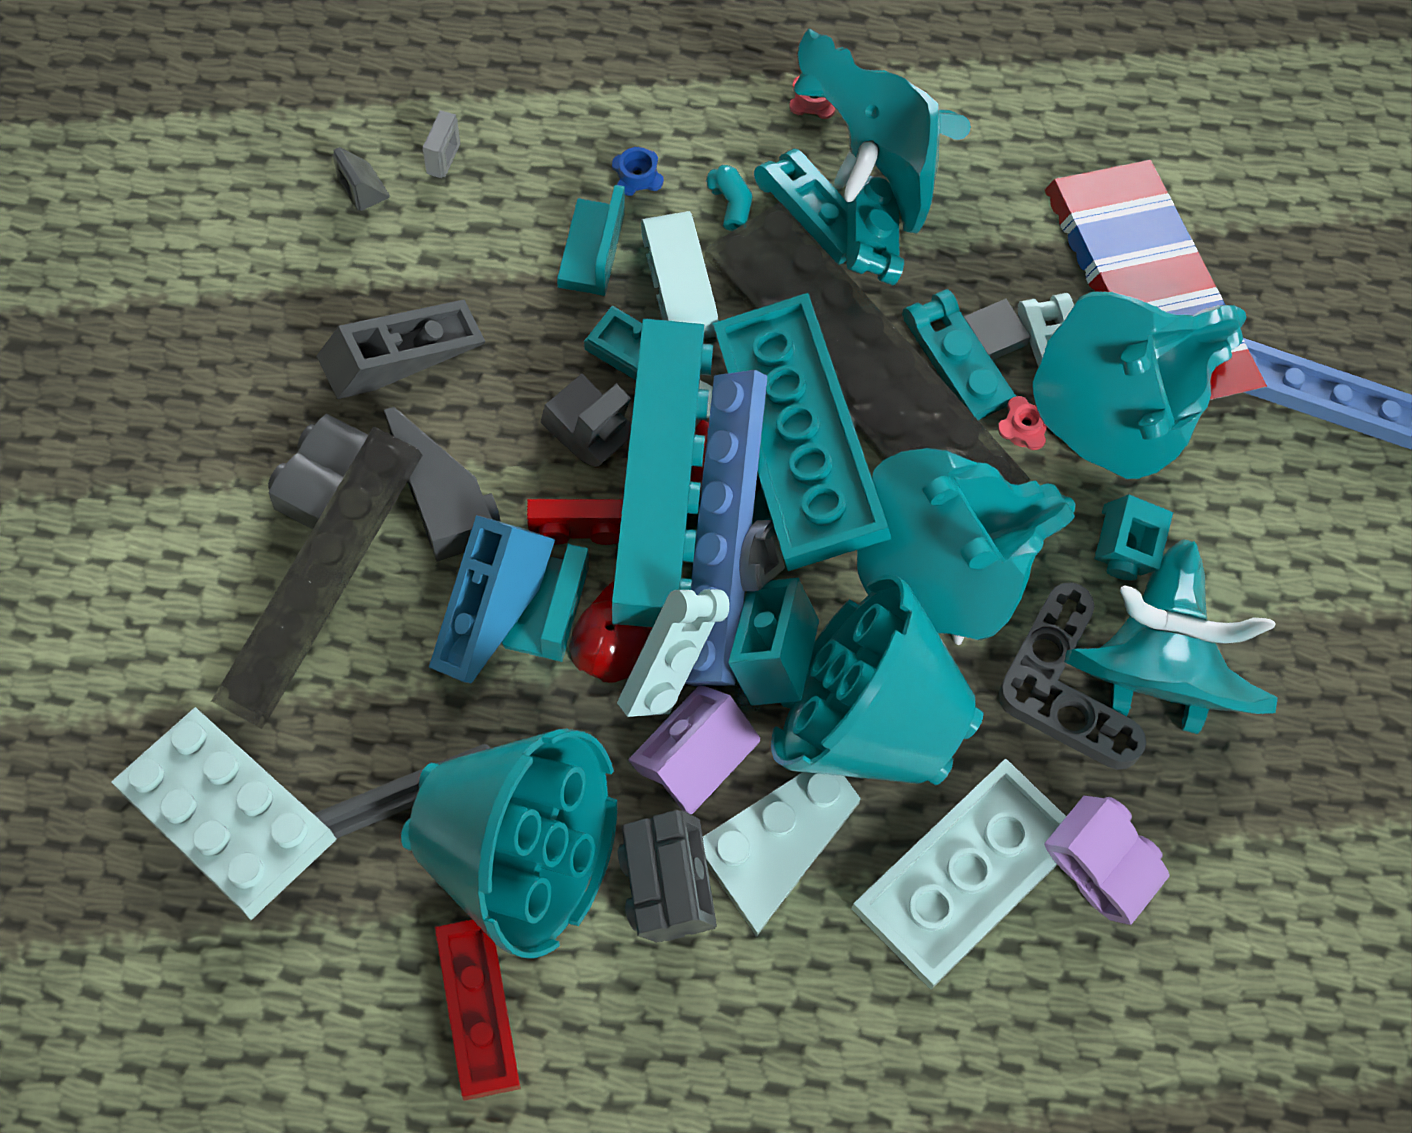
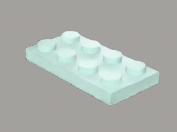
(224, 812)
(963, 874)

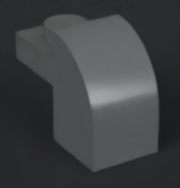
(588, 421)

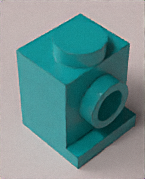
(1139, 525)

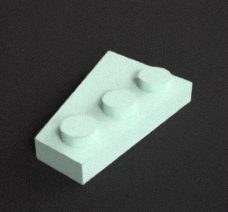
(775, 842)

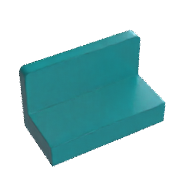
(592, 244)
(550, 616)

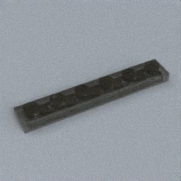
(317, 578)

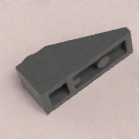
(394, 346)
(442, 491)

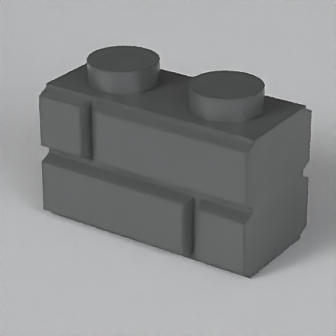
(667, 877)

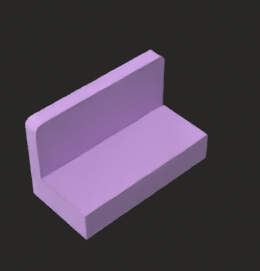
(696, 747)

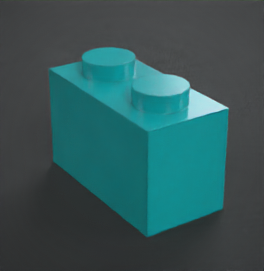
(774, 642)

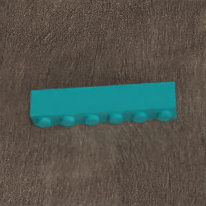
(659, 470)

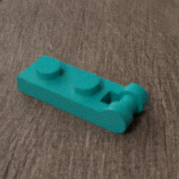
(808, 199)
(874, 232)
(958, 355)

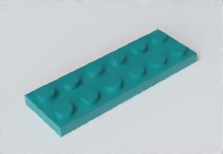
(808, 444)

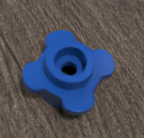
(637, 159)

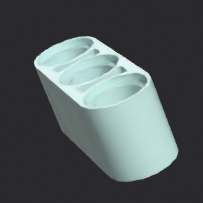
(679, 270)

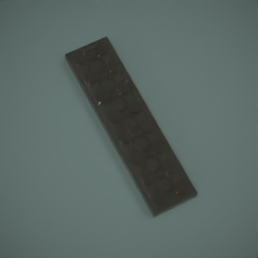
(882, 377)

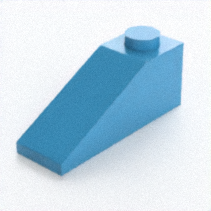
(492, 590)

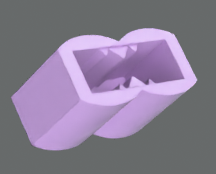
(1108, 858)

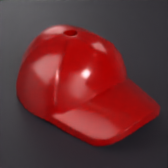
(606, 652)

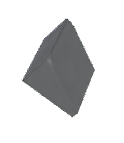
(358, 179)

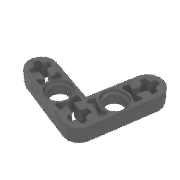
(1044, 680)

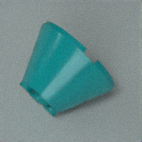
(879, 695)
(518, 835)

